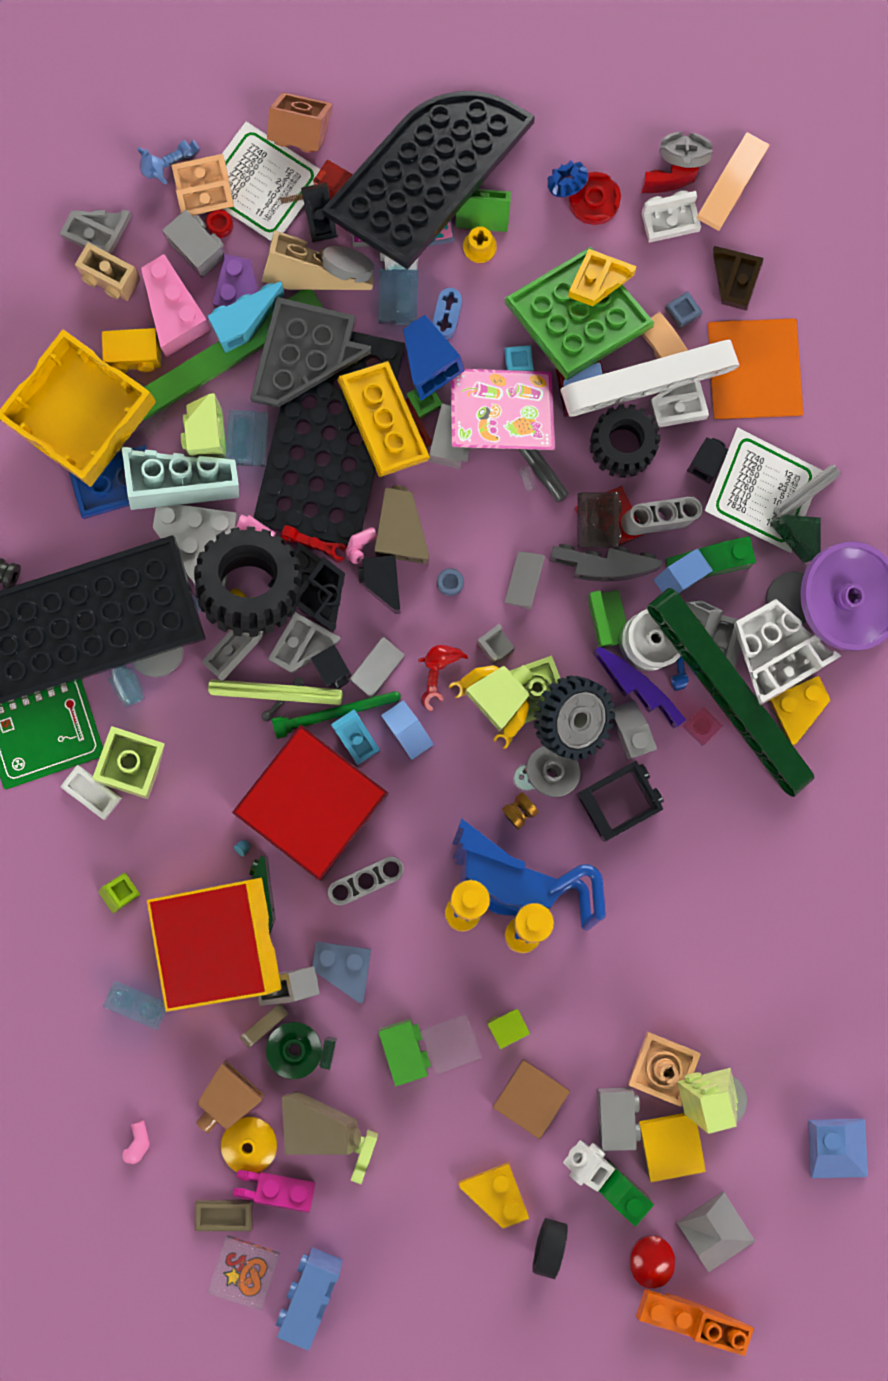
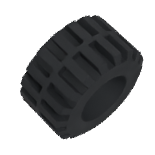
(630, 420)

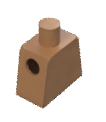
(227, 1098)

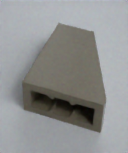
(400, 528)
(317, 1128)

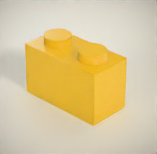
(132, 349)

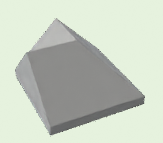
(715, 1231)

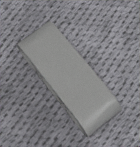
(670, 509)
(352, 881)

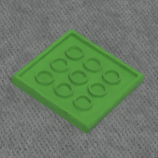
(573, 331)

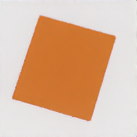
(768, 370)

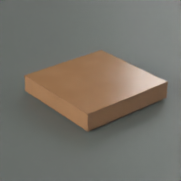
(531, 1099)

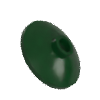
(283, 1060)

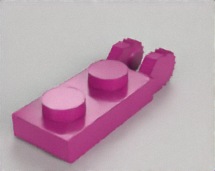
(277, 1191)

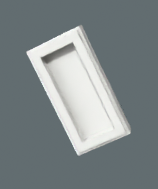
(91, 794)

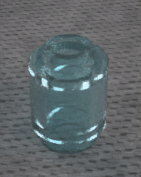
(126, 686)

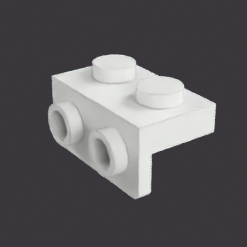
(670, 216)

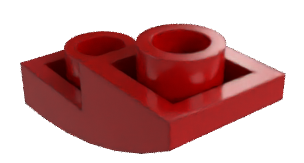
(659, 181)

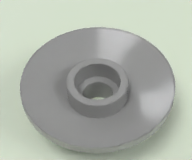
(565, 771)

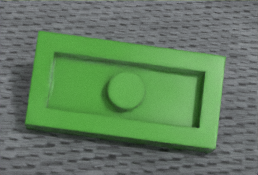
(485, 209)
(607, 617)

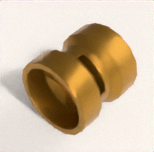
(515, 815)

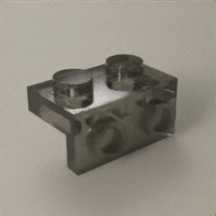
(598, 520)

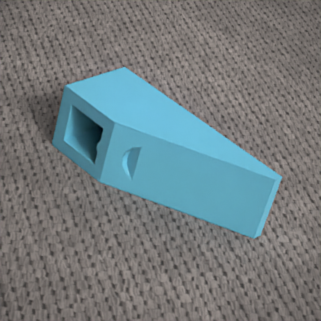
(241, 320)

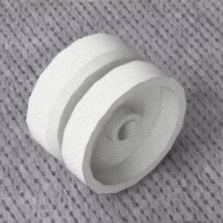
(639, 648)

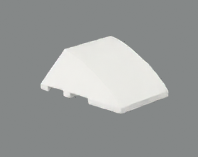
(779, 650)

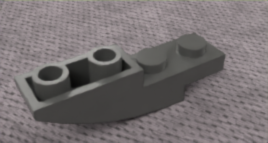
(616, 566)

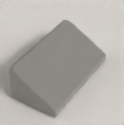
(524, 579)
(377, 667)

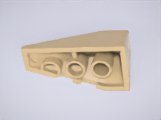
(302, 267)

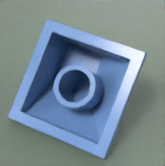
(837, 1148)

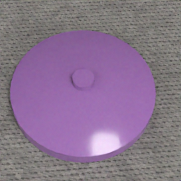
(847, 596)

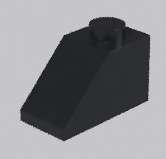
(381, 580)

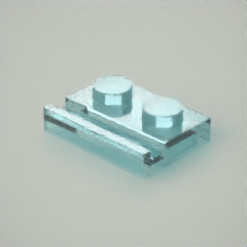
(398, 296)
(247, 437)

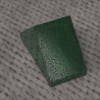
(800, 534)

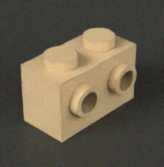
(108, 272)

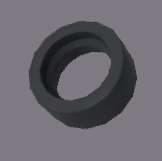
(550, 1248)

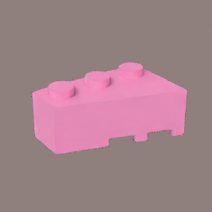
(173, 308)

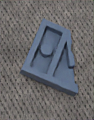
(343, 967)

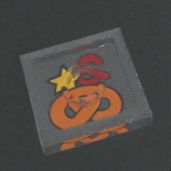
(244, 1272)

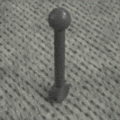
(267, 715)

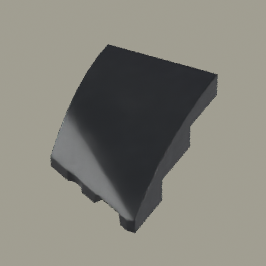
(319, 587)

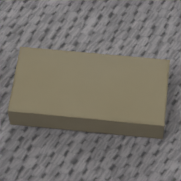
(223, 1215)

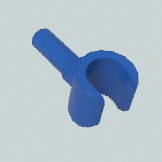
(681, 680)

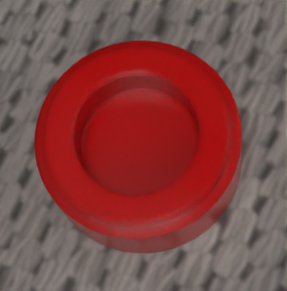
(219, 223)

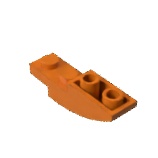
(694, 1320)

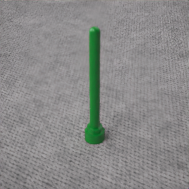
(284, 726)

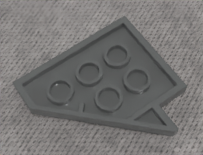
(303, 350)

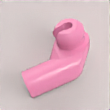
(356, 543)
(139, 1145)

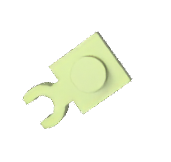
(365, 1151)

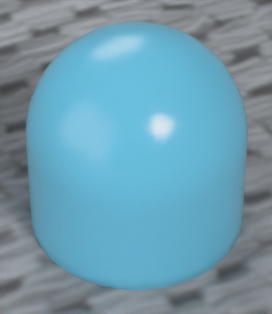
(242, 847)

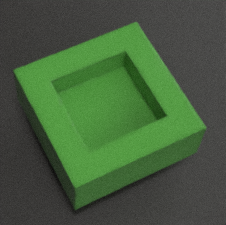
(427, 405)

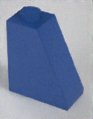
(430, 357)

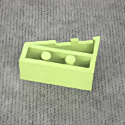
(710, 1099)

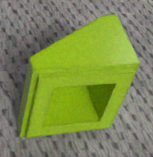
(118, 892)

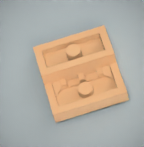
(203, 185)

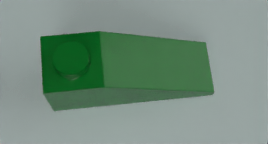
(724, 556)

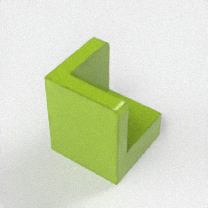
(508, 1028)

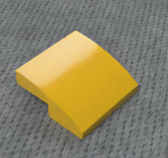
(671, 1147)

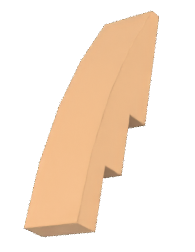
(732, 181)

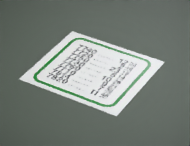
(260, 176)
(754, 483)

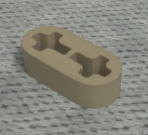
(264, 1025)

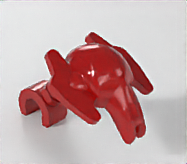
(437, 659)

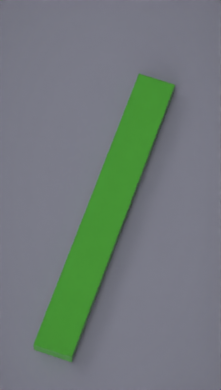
(211, 363)

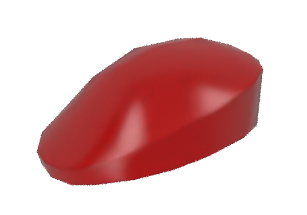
(652, 1261)

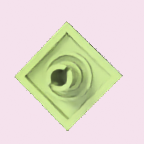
(544, 674)

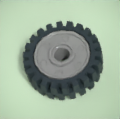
(574, 717)

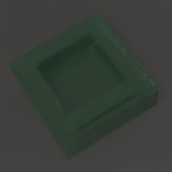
(328, 1052)

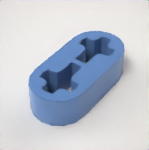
(452, 315)

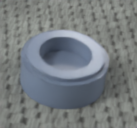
(450, 582)

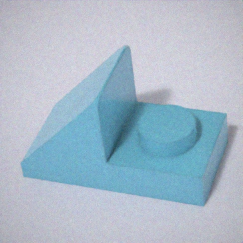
(355, 737)

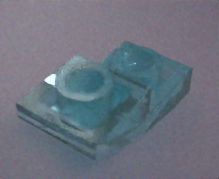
(135, 1005)

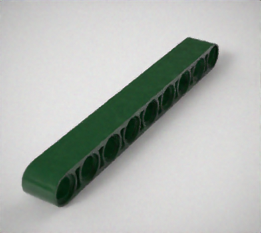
(730, 692)

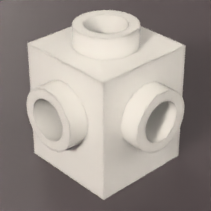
(588, 1165)

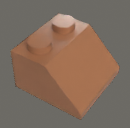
(298, 122)

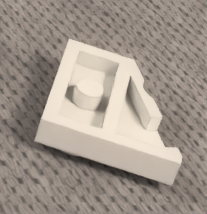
(679, 405)

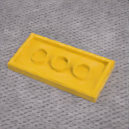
(383, 419)

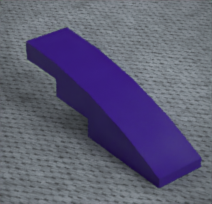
(629, 679)

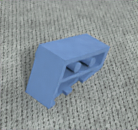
(308, 1298)

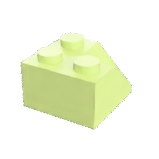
(204, 428)
(129, 762)

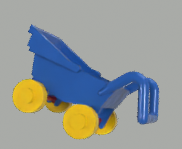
(508, 888)

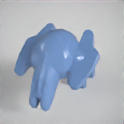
(153, 166)

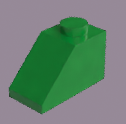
(626, 1196)

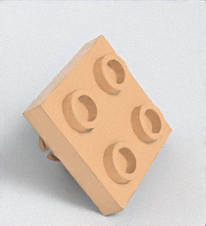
(661, 1066)

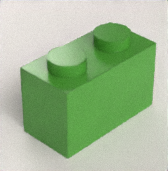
(404, 1052)

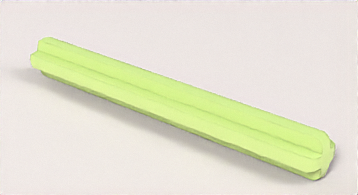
(275, 692)

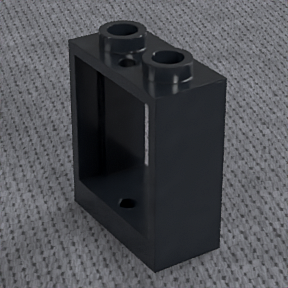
(595, 814)

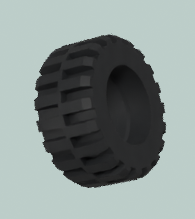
(240, 550)

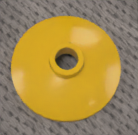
(251, 1131)

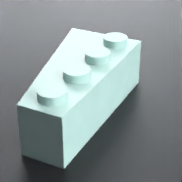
(177, 479)

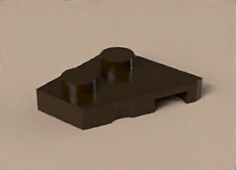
(736, 276)

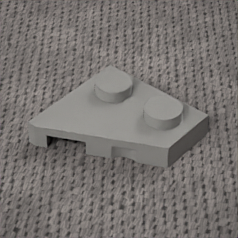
(301, 642)

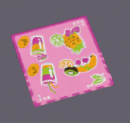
(502, 409)

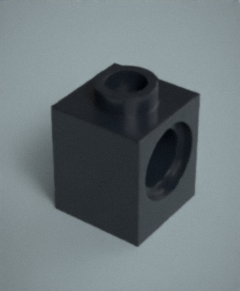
(708, 459)
(331, 668)

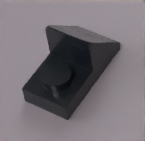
(315, 199)

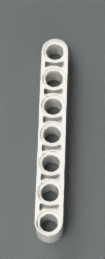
(649, 378)

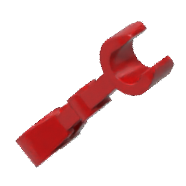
(292, 535)

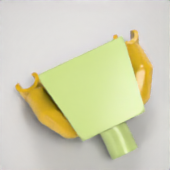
(498, 697)

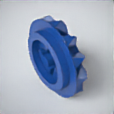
(568, 186)

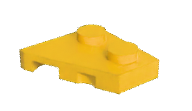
(599, 277)
(800, 707)
(497, 1195)

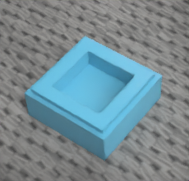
(519, 358)

